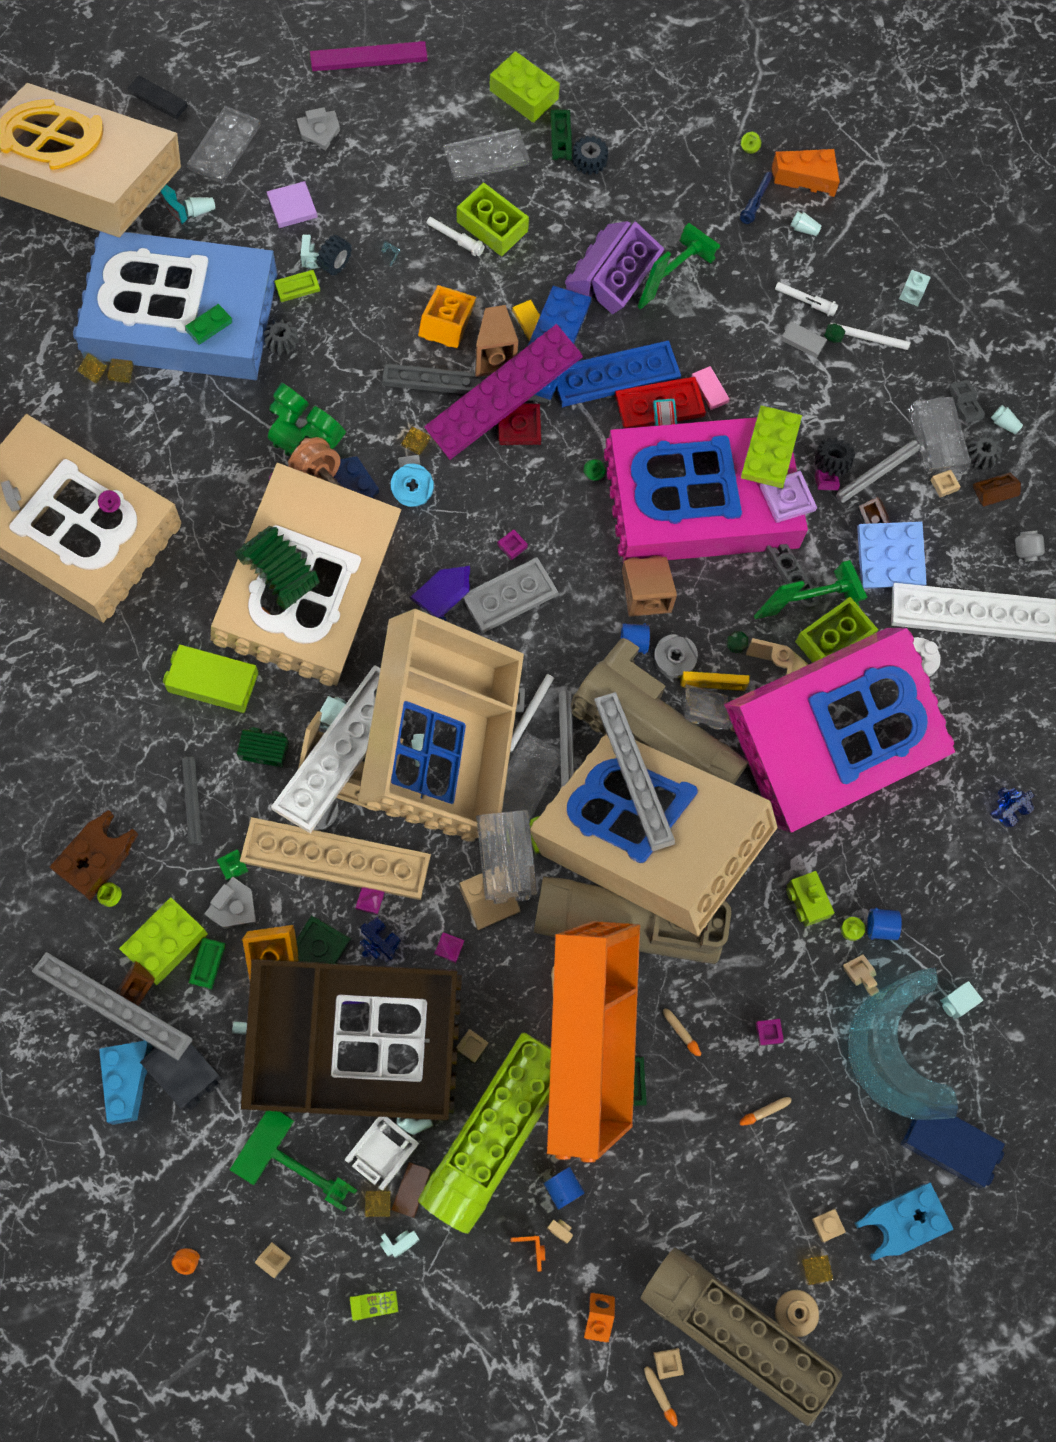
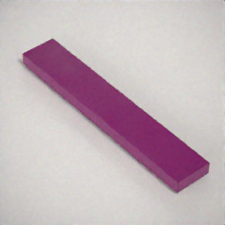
(368, 56)

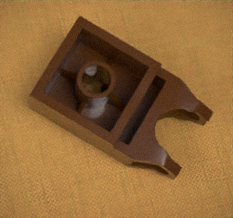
(97, 850)

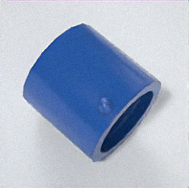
(637, 634)
(884, 924)
(563, 1188)

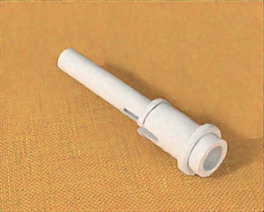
(463, 240)
(826, 306)

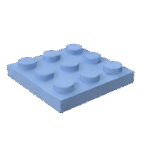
(891, 554)

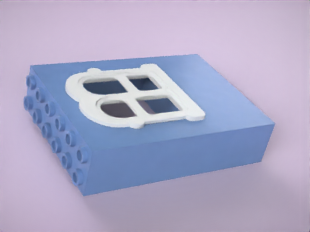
(221, 274)

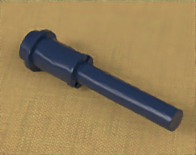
(748, 214)

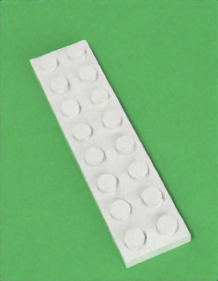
(973, 612)
(331, 760)

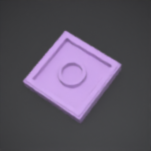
(292, 204)
(791, 500)

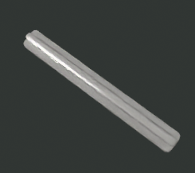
(878, 471)
(566, 736)

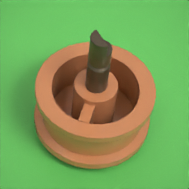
(316, 459)

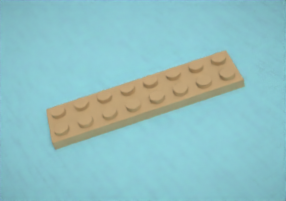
(335, 858)

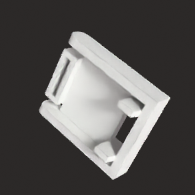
(379, 1155)

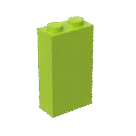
(210, 678)

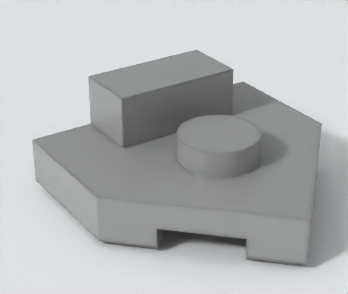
(319, 127)
(232, 905)

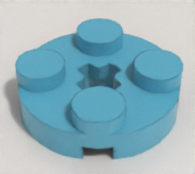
(419, 495)

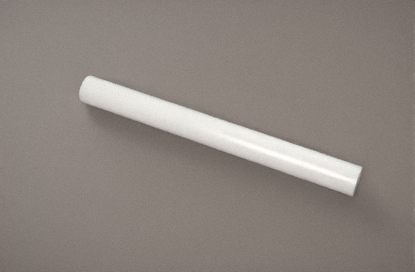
(876, 337)
(531, 710)

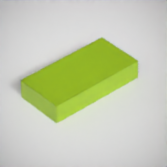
(297, 285)

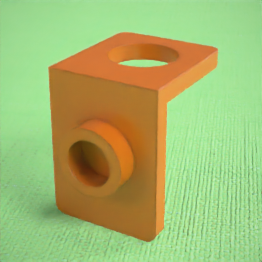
(539, 1249)
(600, 1319)

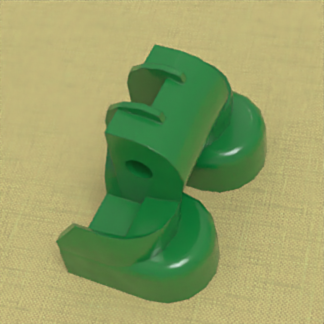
(289, 407)

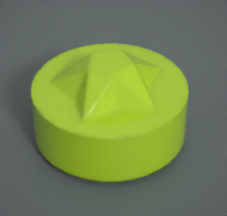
(751, 142)
(109, 894)
(852, 928)

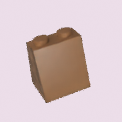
(495, 342)
(648, 586)

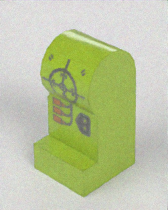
(373, 1305)

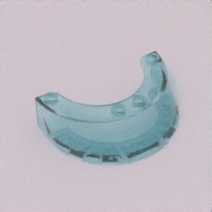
(878, 1058)

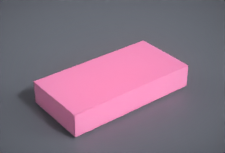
(711, 388)

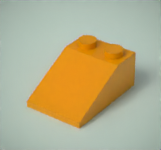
(446, 316)
(270, 943)

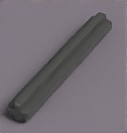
(191, 800)

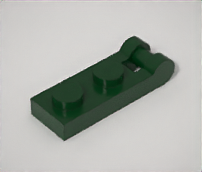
(561, 134)

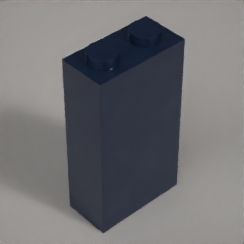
(956, 1148)

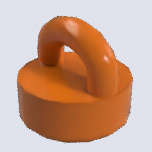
(185, 1261)

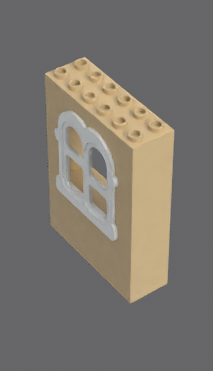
(41, 467)
(326, 525)

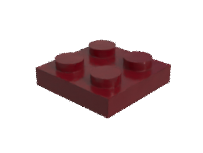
(521, 426)

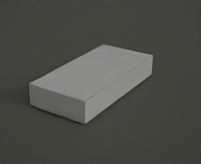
(803, 339)

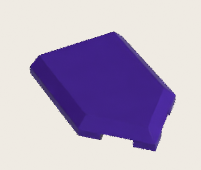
(443, 590)

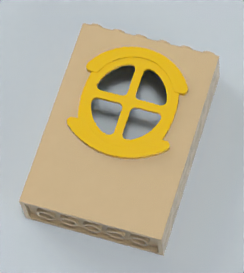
(98, 181)

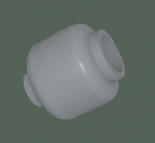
(1029, 545)

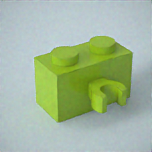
(809, 899)

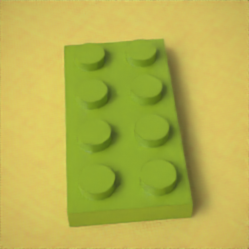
(771, 446)

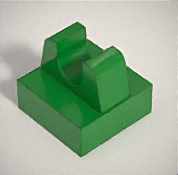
(231, 865)

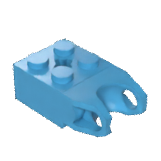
(898, 1224)

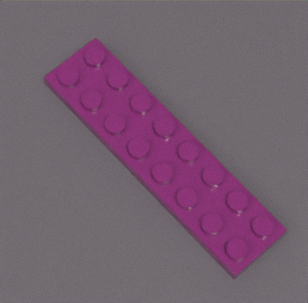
(503, 391)

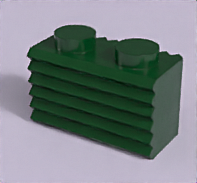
(263, 747)

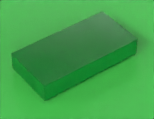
(207, 963)

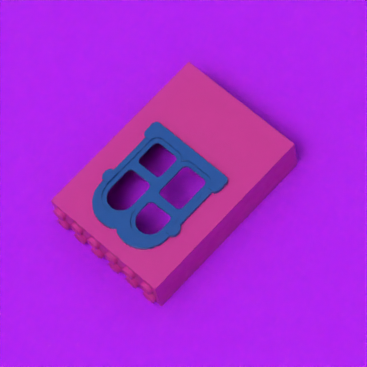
(735, 528)
(800, 752)

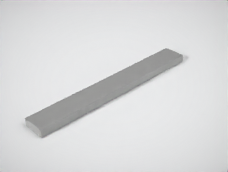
(634, 772)
(112, 1006)

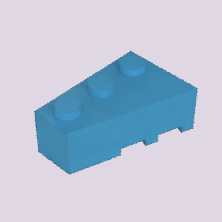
(123, 1080)

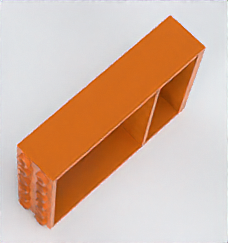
(593, 1039)

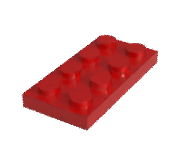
(637, 402)

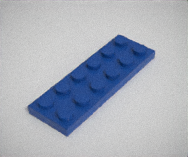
(568, 312)
(617, 371)

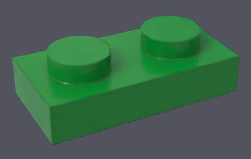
(208, 324)

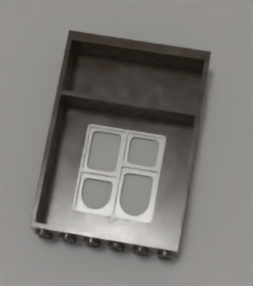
(297, 1035)

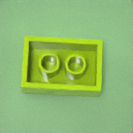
(524, 86)
(492, 219)
(835, 631)
(164, 940)

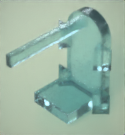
(386, 246)

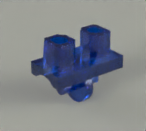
(1011, 801)
(386, 946)

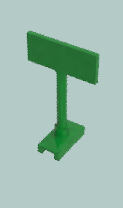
(696, 243)
(847, 583)
(264, 1145)

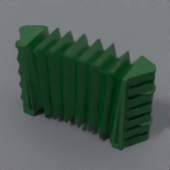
(279, 565)

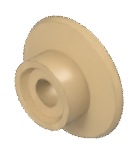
(786, 1309)

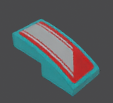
(173, 206)
(664, 412)

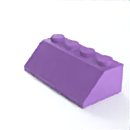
(595, 257)
(625, 268)

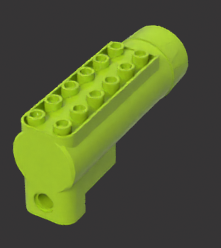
(491, 1136)

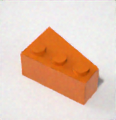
(807, 169)

